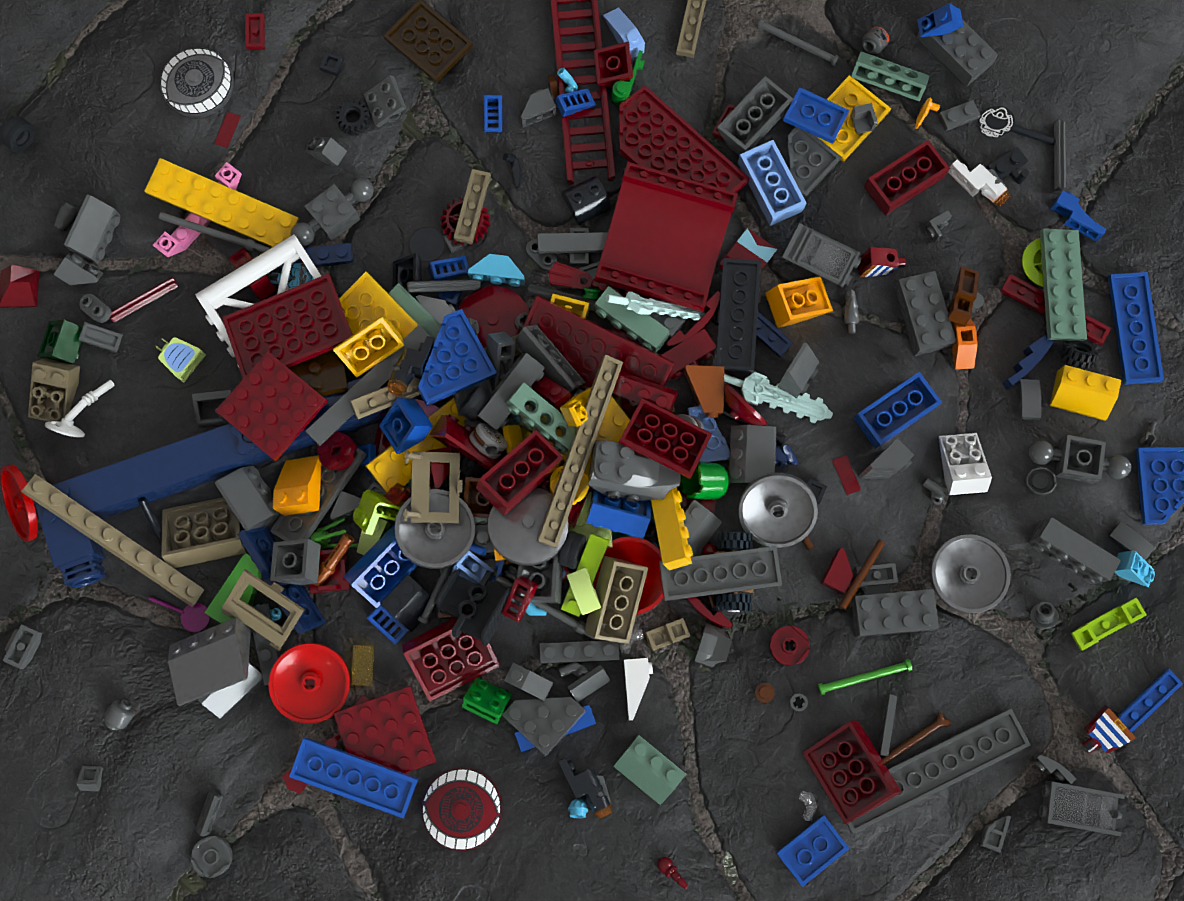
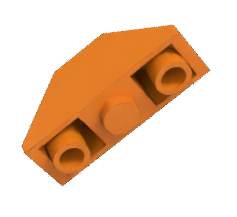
(966, 346)

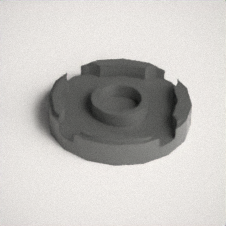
(211, 856)

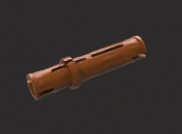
(328, 566)

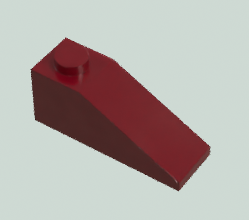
(261, 287)

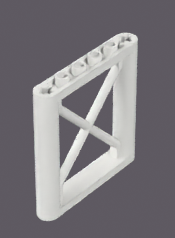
(218, 292)

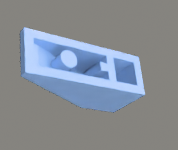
(624, 31)

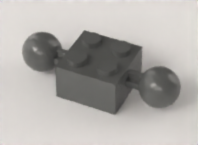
(333, 211)
(1080, 459)

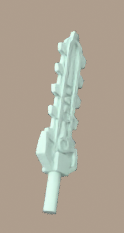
(647, 306)
(757, 389)

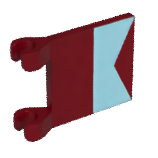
(751, 247)

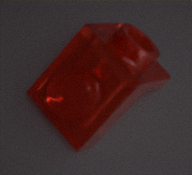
(398, 493)

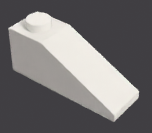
(636, 680)

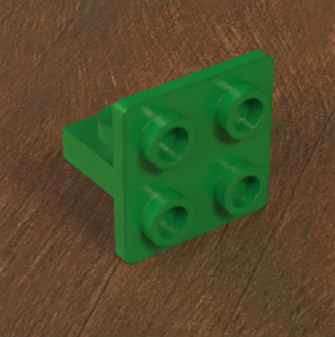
(486, 700)

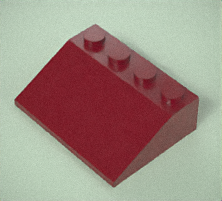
(457, 437)
(665, 438)
(447, 661)
(851, 771)

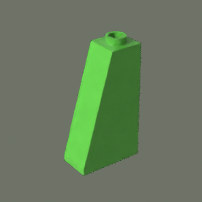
(215, 608)

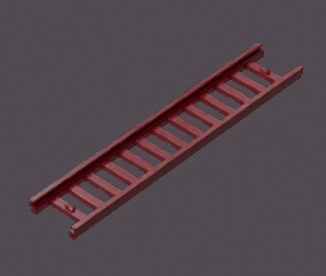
(582, 80)

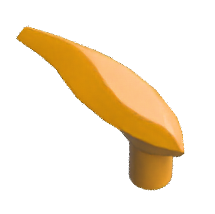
(928, 105)

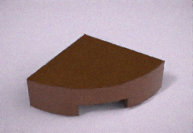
(553, 86)

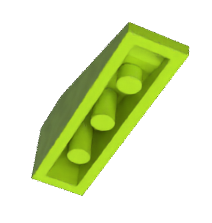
(591, 561)

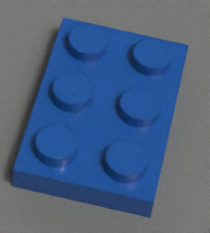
(816, 115)
(812, 850)

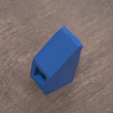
(940, 21)

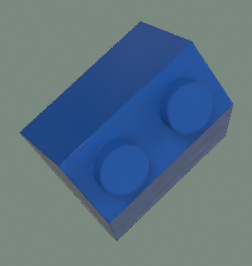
(405, 424)

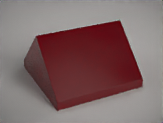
(613, 64)

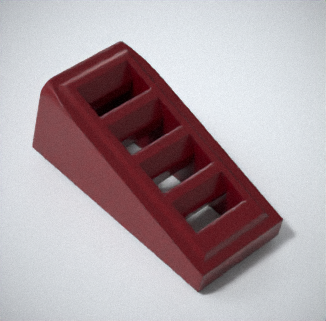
(529, 593)

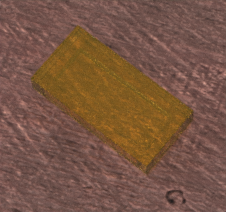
(362, 665)

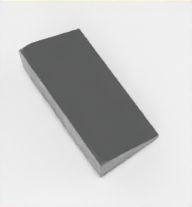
(208, 813)

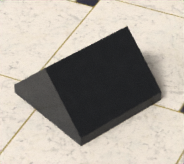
(407, 270)

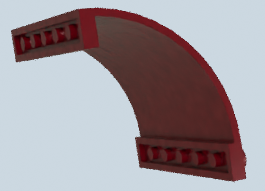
(665, 236)

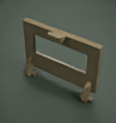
(420, 487)
(256, 620)

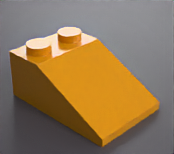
(798, 301)
(298, 486)

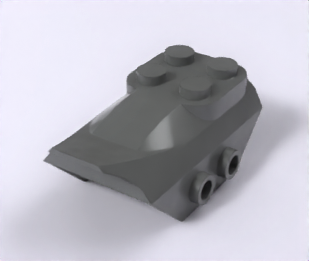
(628, 474)

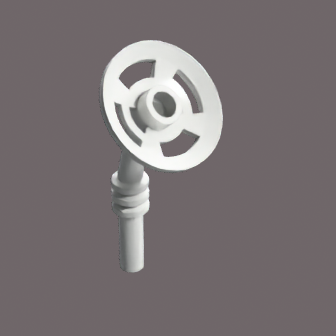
(66, 424)

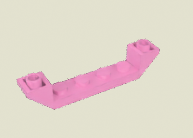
(182, 236)

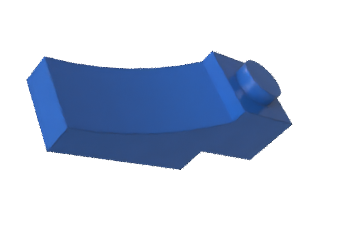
(1076, 218)

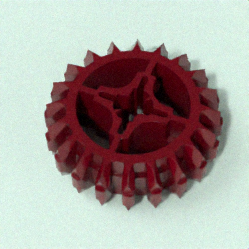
(450, 217)

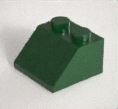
(61, 342)

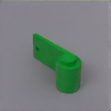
(622, 89)

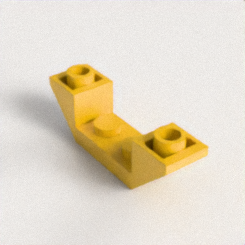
(574, 409)

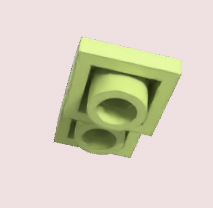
(583, 591)

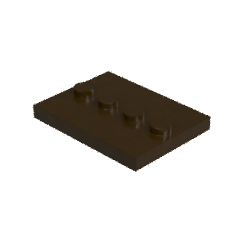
(428, 40)
(323, 373)

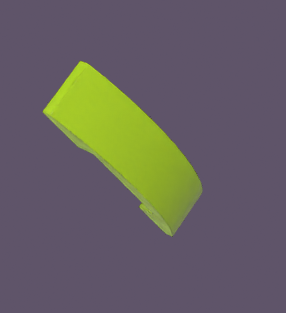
(1108, 623)

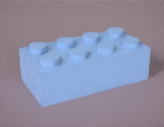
(772, 182)

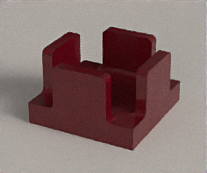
(335, 581)

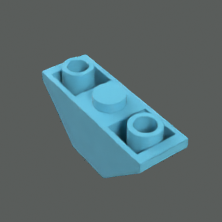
(497, 270)
(1134, 568)

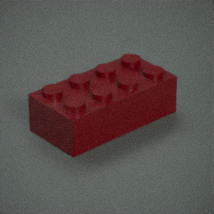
(906, 177)
(519, 472)

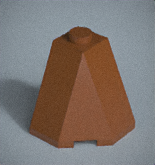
(707, 388)

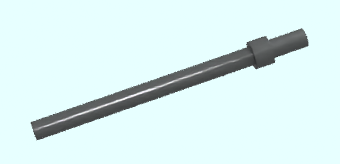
(249, 244)
(578, 625)

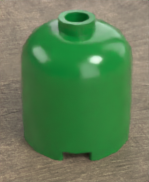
(707, 482)

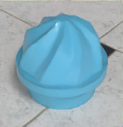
(578, 808)

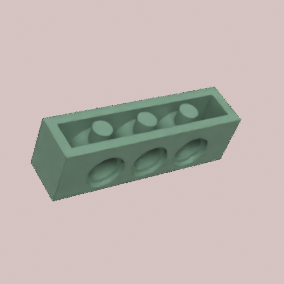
(890, 76)
(532, 419)

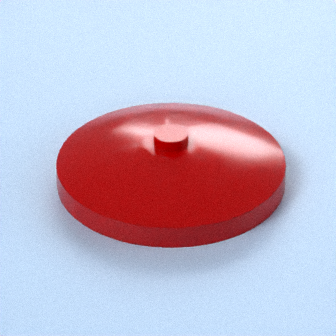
(19, 506)
(643, 553)
(309, 683)

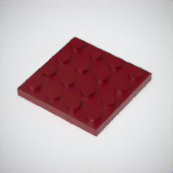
(271, 406)
(387, 731)

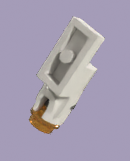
(980, 179)

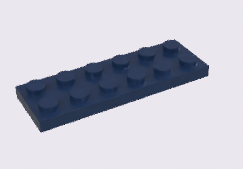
(260, 547)

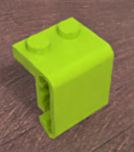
(373, 506)

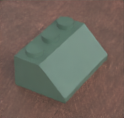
(649, 770)

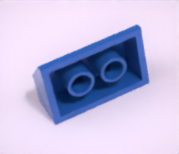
(619, 514)

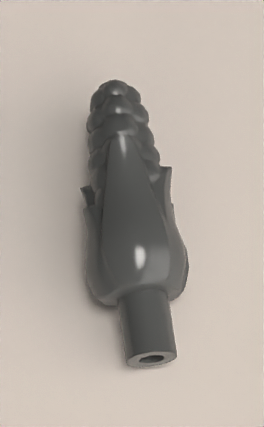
(851, 315)

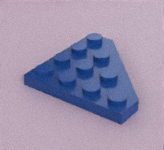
(455, 360)
(1160, 482)

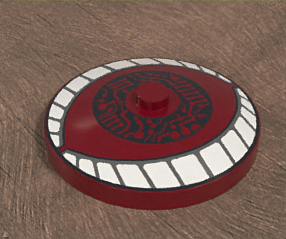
(461, 809)

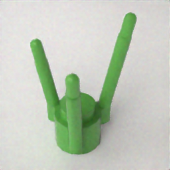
(322, 536)

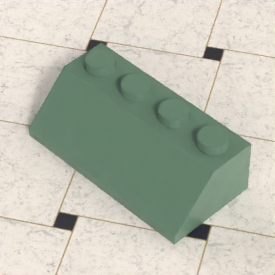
(416, 311)
(637, 326)

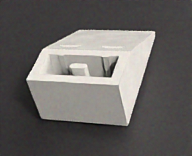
(964, 464)

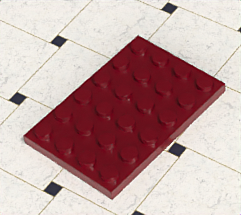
(289, 325)

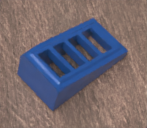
(493, 99)
(565, 111)
(446, 263)
(382, 628)

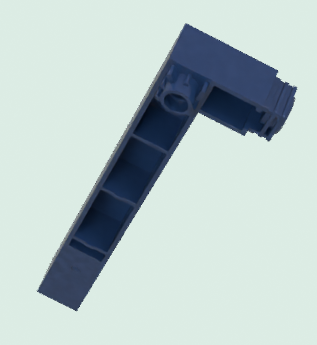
(156, 477)

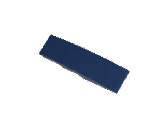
(1034, 354)

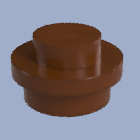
(764, 692)

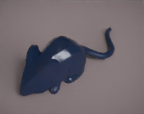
(784, 456)

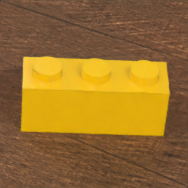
(369, 346)
(1084, 392)

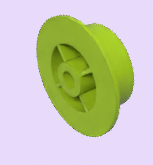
(1033, 262)

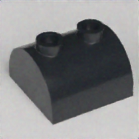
(587, 200)

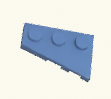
(716, 448)

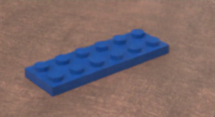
(1135, 328)
(353, 777)

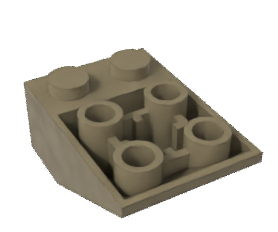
(52, 389)

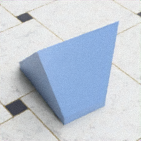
(471, 568)

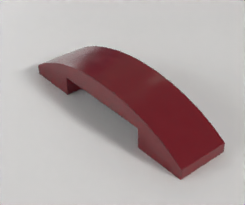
(710, 308)
(718, 619)

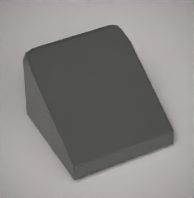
(90, 778)

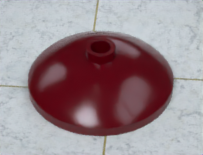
(741, 408)

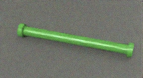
(906, 665)

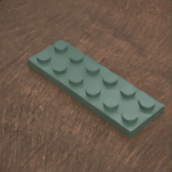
(1063, 285)

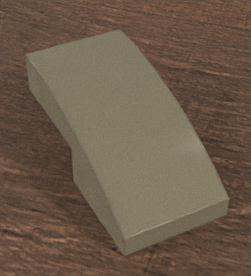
(667, 634)

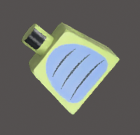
(179, 357)

